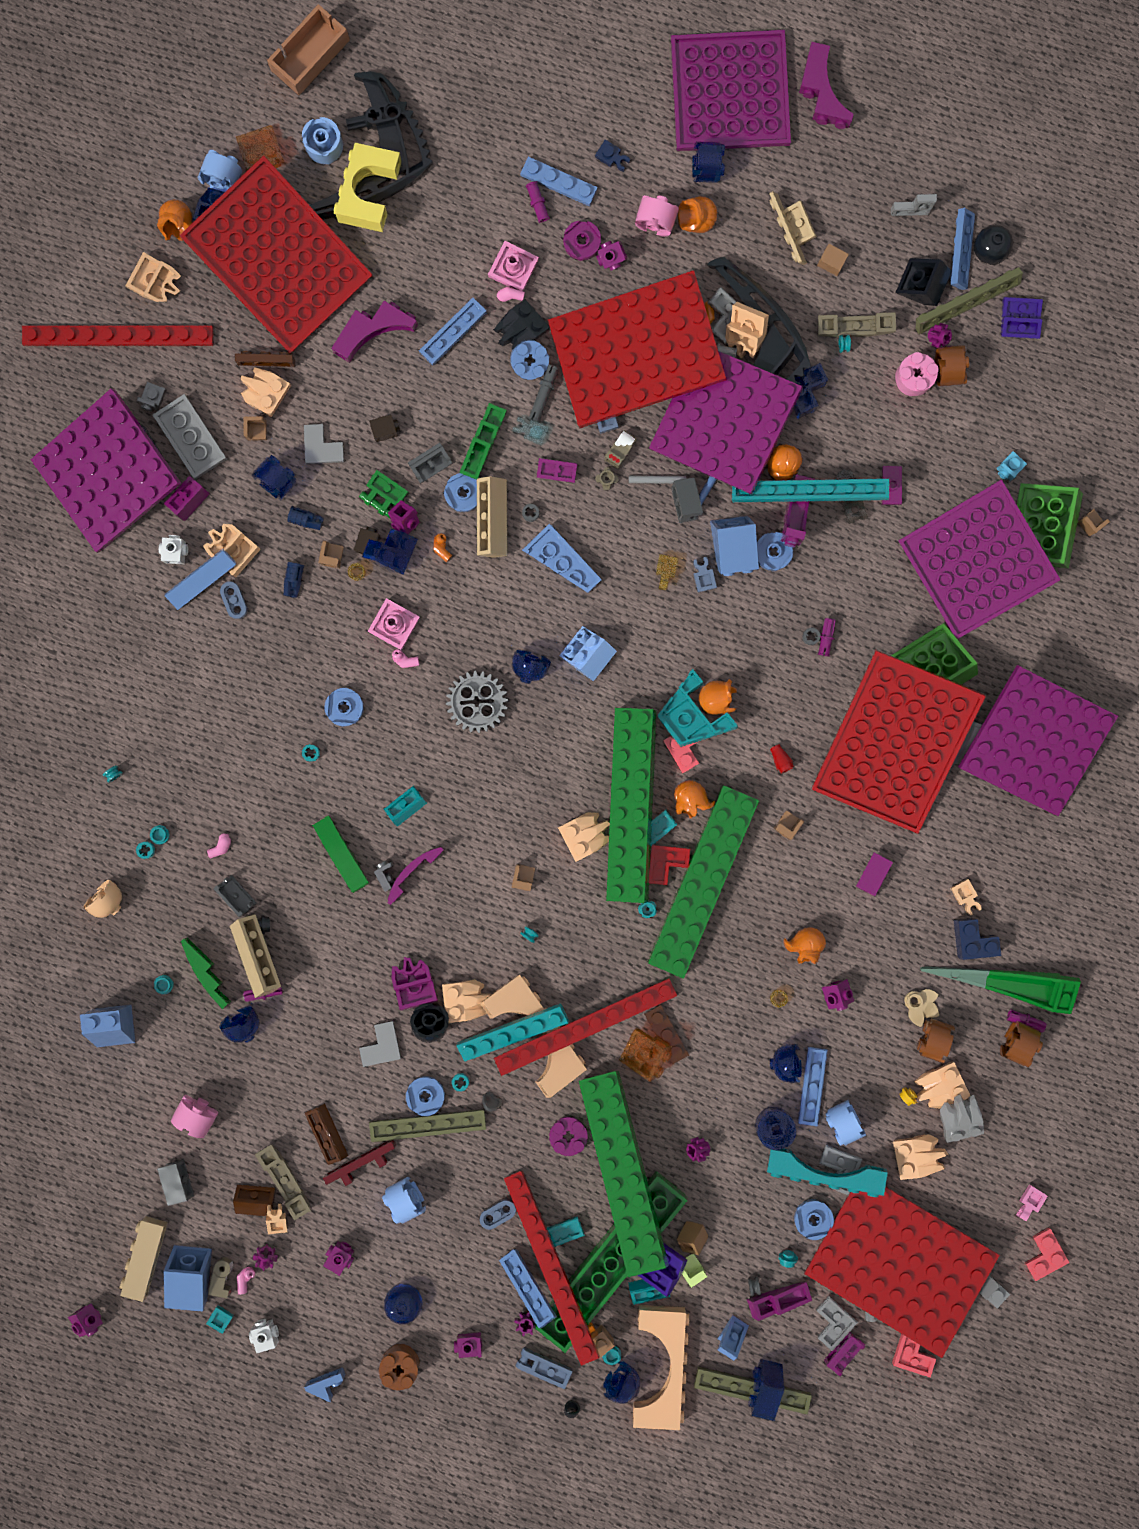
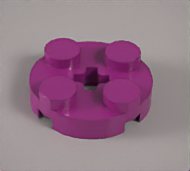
(582, 251)
(576, 1128)

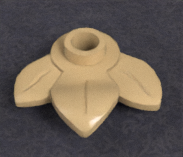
(923, 1007)

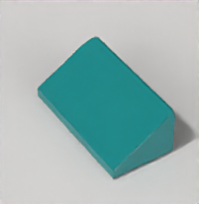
(405, 806)
(643, 1292)

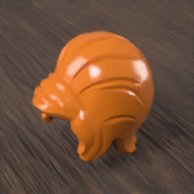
(697, 214)
(174, 218)
(784, 462)
(716, 697)
(691, 796)
(808, 943)

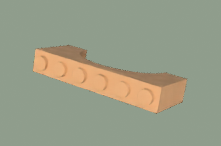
(517, 998)
(664, 1408)

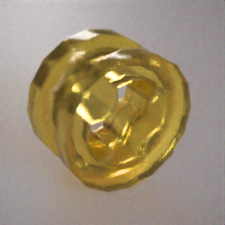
(360, 576)
(782, 1003)

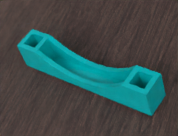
(866, 1179)

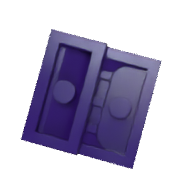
(1021, 327)
(666, 1279)

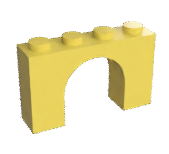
(364, 162)

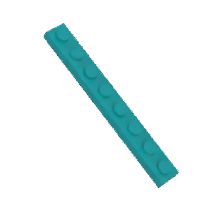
(815, 490)

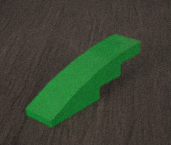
(483, 441)
(341, 854)
(201, 966)

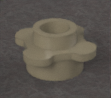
(606, 473)

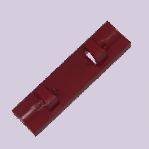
(344, 1171)

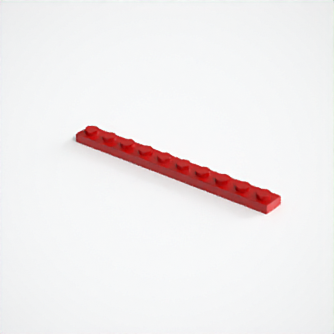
(117, 335)
(584, 1027)
(552, 1268)

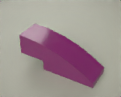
(779, 1300)

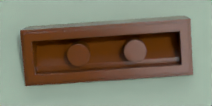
(328, 1132)

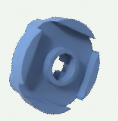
(537, 367)
(453, 488)
(773, 562)
(337, 698)
(418, 1104)
(806, 1227)

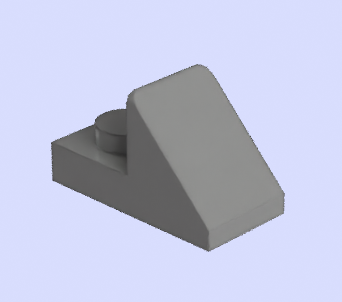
(994, 1292)

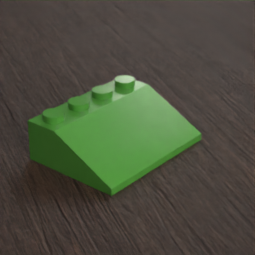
(1053, 518)
(940, 655)

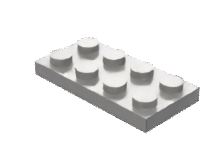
(189, 436)

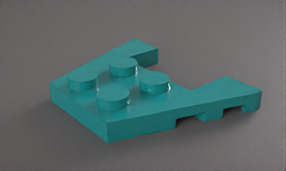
(686, 721)

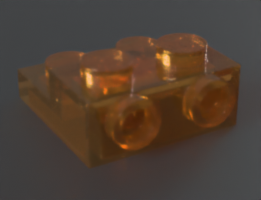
(258, 144)
(646, 1054)

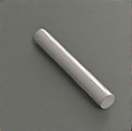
(655, 479)

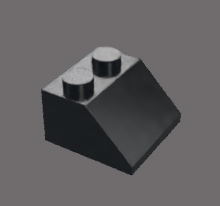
(924, 280)

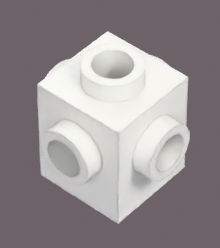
(173, 550)
(264, 1335)

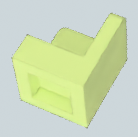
(693, 1271)

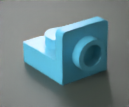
(1011, 466)

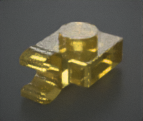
(666, 568)

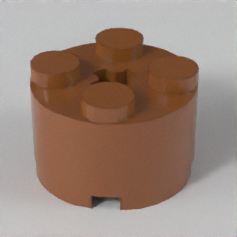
(951, 365)
(936, 1040)
(1021, 1044)
(399, 1378)

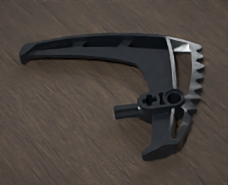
(389, 139)
(774, 351)

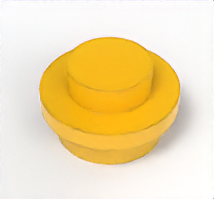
(908, 1096)

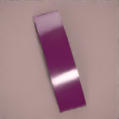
(397, 890)

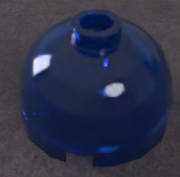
(529, 666)
(241, 1027)
(787, 1063)
(403, 1304)
(622, 1387)

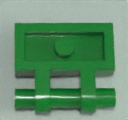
(387, 489)

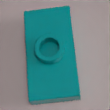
(661, 826)
(566, 1231)

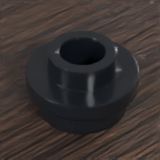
(264, 924)

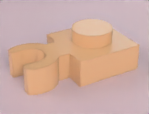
(965, 893)
(276, 1220)

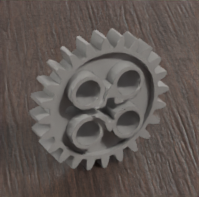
(476, 684)

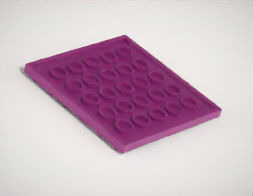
(731, 89)
(728, 425)
(105, 470)
(979, 559)
(1037, 740)

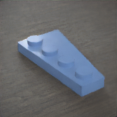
(559, 556)

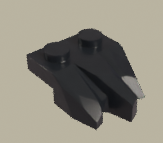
(521, 324)

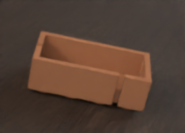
(308, 49)

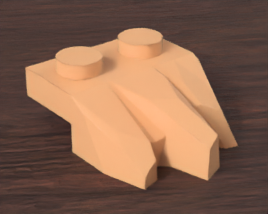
(153, 279)
(746, 329)
(264, 391)
(235, 544)
(585, 835)
(463, 1000)
(942, 1085)
(918, 1156)

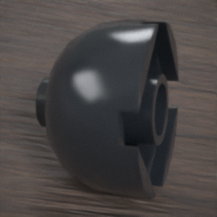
(993, 244)
(429, 1022)

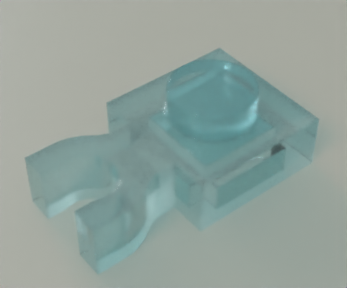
(533, 432)

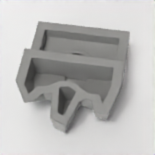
(961, 1119)

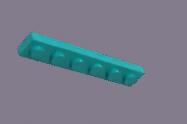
(512, 1032)

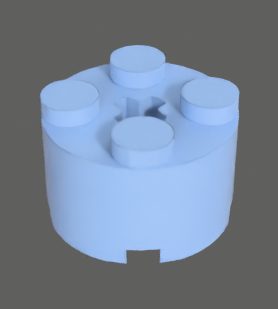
(331, 141)
(219, 171)
(845, 1122)
(404, 1200)

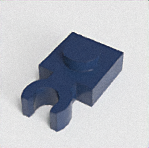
(609, 154)

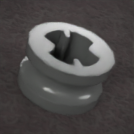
(529, 518)
(810, 642)
(754, 1286)

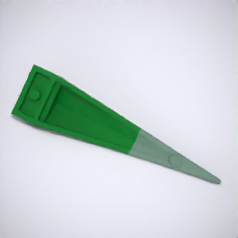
(1040, 989)

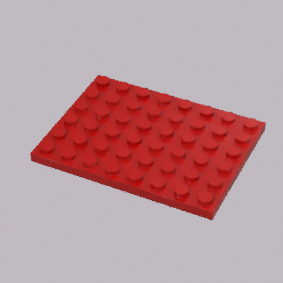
(276, 255)
(637, 349)
(897, 741)
(902, 1266)

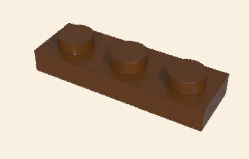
(265, 358)
(664, 1030)

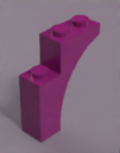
(816, 84)
(362, 329)
(795, 520)

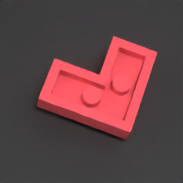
(682, 755)
(1051, 1255)
(909, 1358)

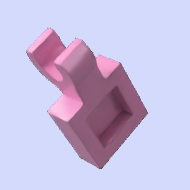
(1033, 1200)

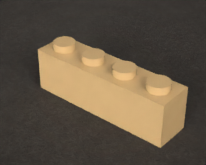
(491, 517)
(255, 956)
(144, 1258)

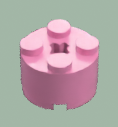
(656, 215)
(920, 364)
(194, 1116)

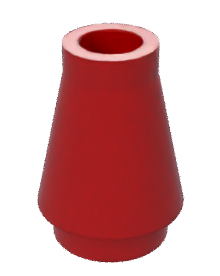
(781, 759)

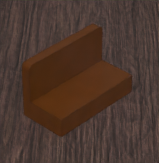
(253, 1199)

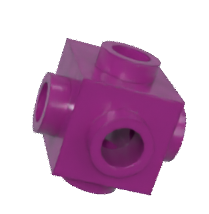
(618, 255)
(403, 517)
(838, 994)
(339, 1257)
(85, 1320)

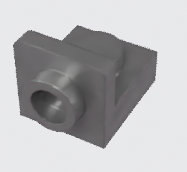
(151, 397)
(384, 878)

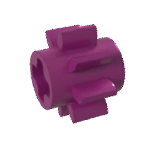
(939, 335)
(698, 1149)
(262, 1262)
(525, 1329)

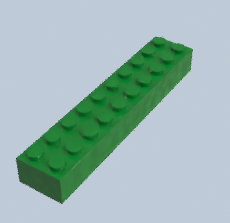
(631, 805)
(702, 881)
(623, 1174)
(604, 1266)

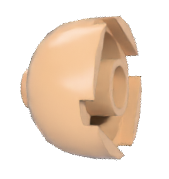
(104, 901)

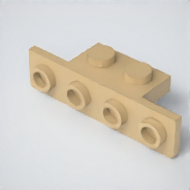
(796, 225)

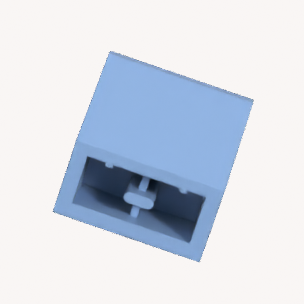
(588, 653)

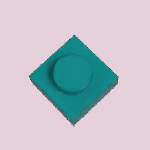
(220, 1319)

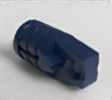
(305, 518)
(293, 579)

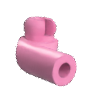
(509, 293)
(403, 661)
(222, 846)
(242, 1279)

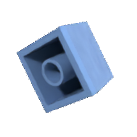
(735, 545)
(108, 1026)
(187, 1278)

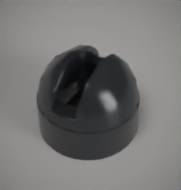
(569, 1406)

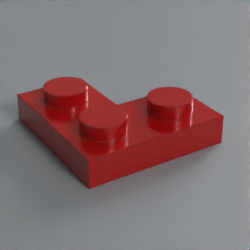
(662, 858)

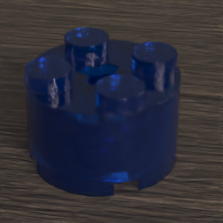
(707, 163)
(274, 477)
(779, 1138)

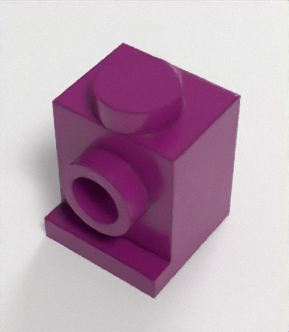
(473, 1340)

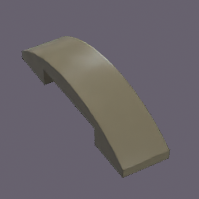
(857, 325)
(284, 1180)

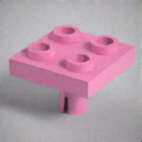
(513, 266)
(393, 624)

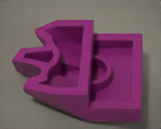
(413, 985)

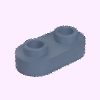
(234, 600)
(498, 1214)

